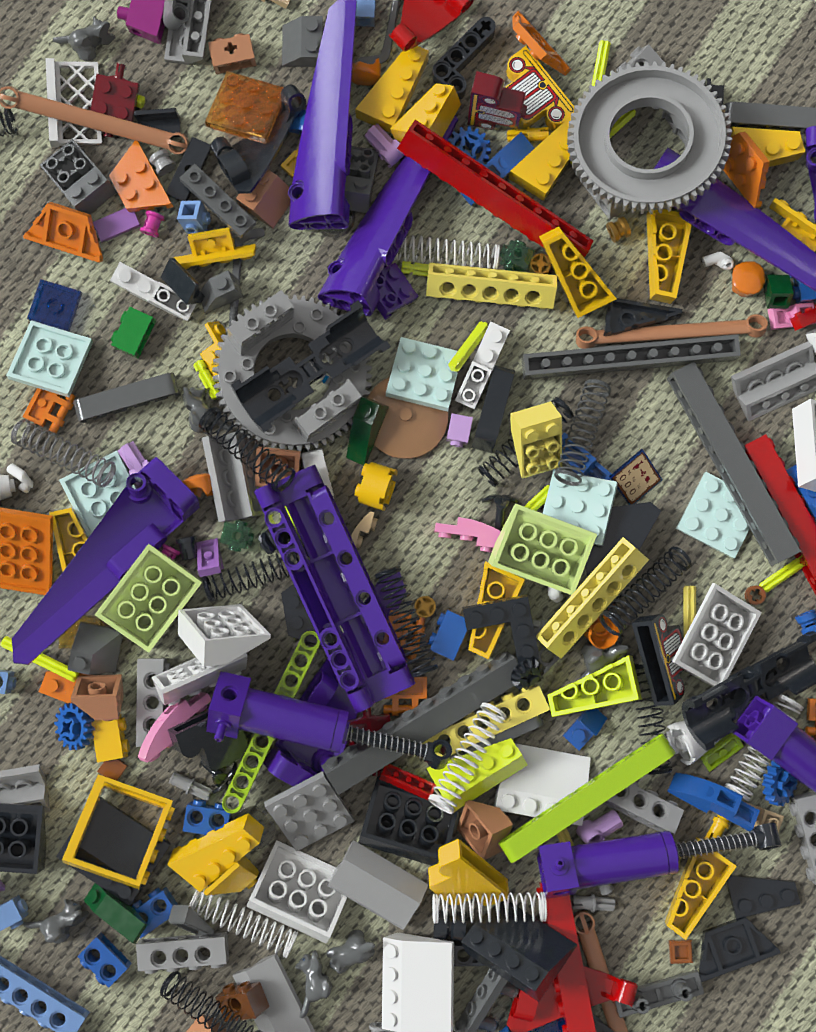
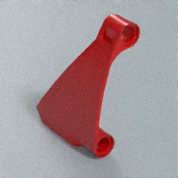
(424, 19)
(602, 987)

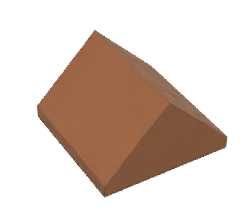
(289, 457)

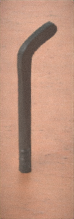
(385, 54)
(252, 234)

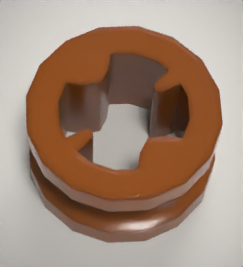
(761, 592)

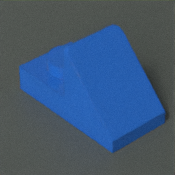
(586, 726)

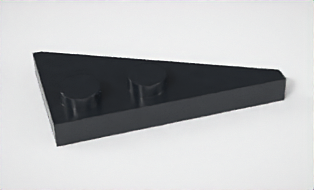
(628, 315)

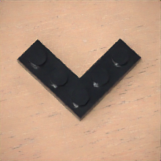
(512, 610)

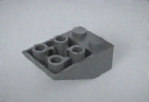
(78, 178)
(361, 178)

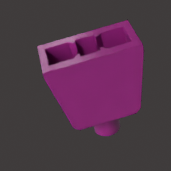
(144, 18)

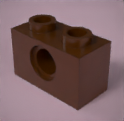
(244, 999)

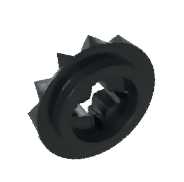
(523, 669)

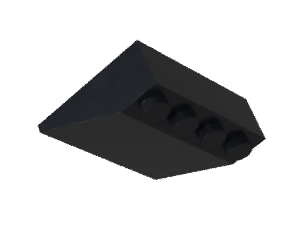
(405, 824)
(22, 838)
(116, 844)
(519, 951)

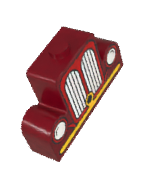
(494, 103)

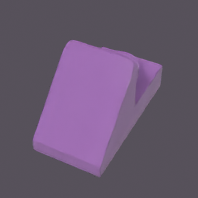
(209, 557)

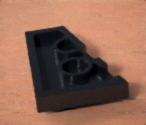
(760, 895)

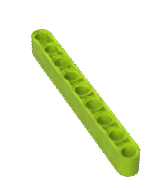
(253, 748)
(586, 798)

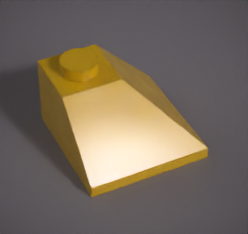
(235, 879)

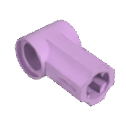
(384, 145)
(133, 458)
(599, 828)

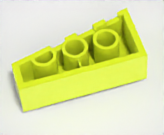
(600, 689)
(497, 765)

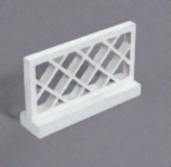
(54, 91)

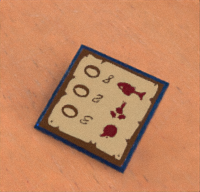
(636, 477)

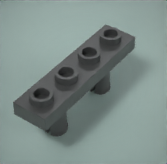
(217, 201)
(663, 992)
(475, 1013)

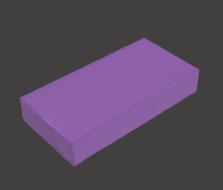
(116, 224)

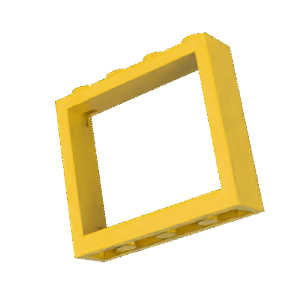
(103, 782)

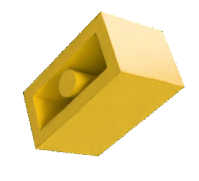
(110, 739)

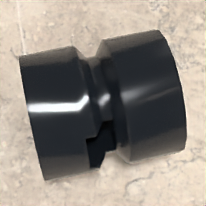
(455, 931)

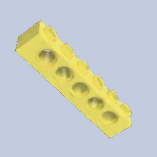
(501, 280)
(592, 598)
(536, 706)

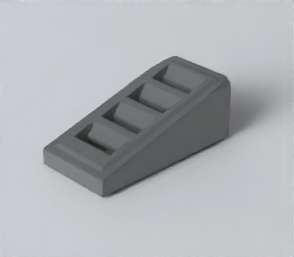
(187, 919)

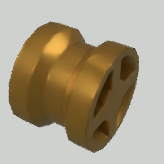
(618, 229)
(540, 260)
(425, 606)

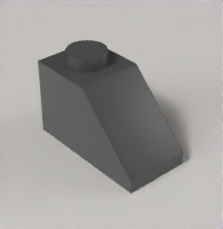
(220, 291)

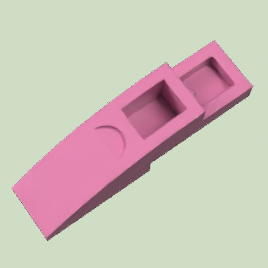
(470, 529)
(158, 735)

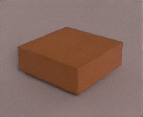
(112, 769)
(680, 951)

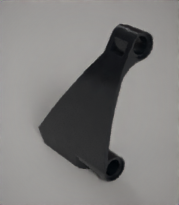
(249, 160)
(625, 521)

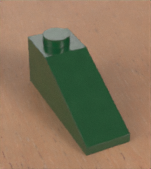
(365, 429)
(116, 913)

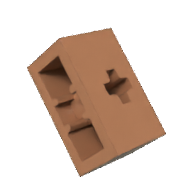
(241, 58)

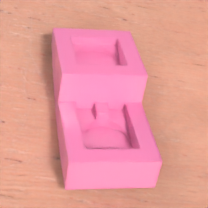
(781, 317)

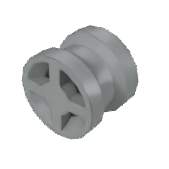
(162, 162)

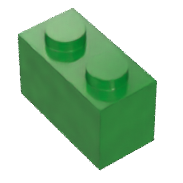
(133, 332)

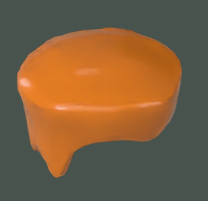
(365, 73)
(748, 278)
(198, 484)
(600, 636)

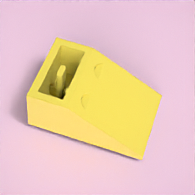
(537, 438)

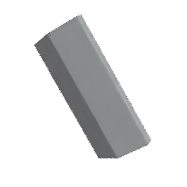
(189, 41)
(776, 381)
(231, 480)
(24, 786)
(378, 885)
(283, 1001)

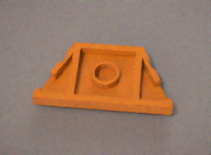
(539, 46)
(747, 167)
(138, 182)
(66, 231)

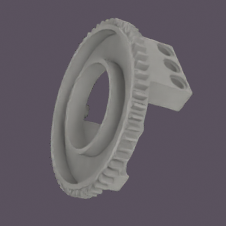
(690, 112)
(245, 341)

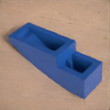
(592, 469)

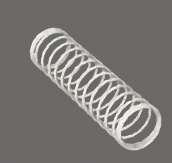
(496, 249)
(792, 705)
(435, 799)
(436, 902)
(288, 947)

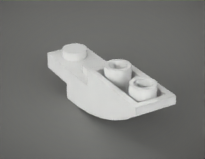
(151, 291)
(482, 365)

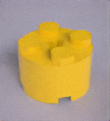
(376, 485)

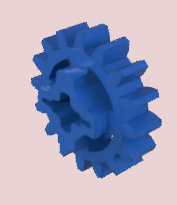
(474, 142)
(74, 727)
(778, 785)

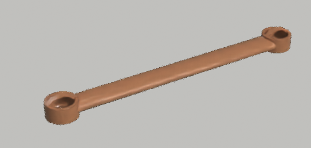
(93, 120)
(675, 331)
(596, 961)

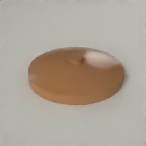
(408, 427)

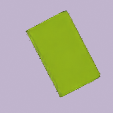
(722, 751)

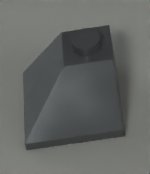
(95, 649)

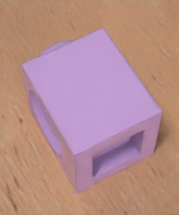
(459, 430)

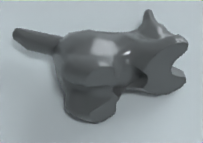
(87, 39)
(194, 402)
(599, 658)
(57, 927)
(352, 952)
(317, 984)

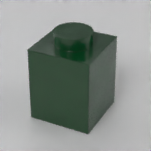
(778, 291)

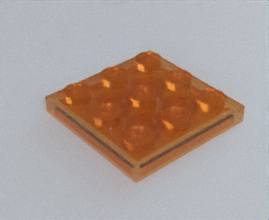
(245, 107)

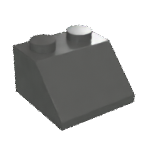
(302, 41)

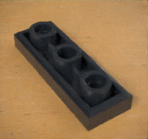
(196, 153)

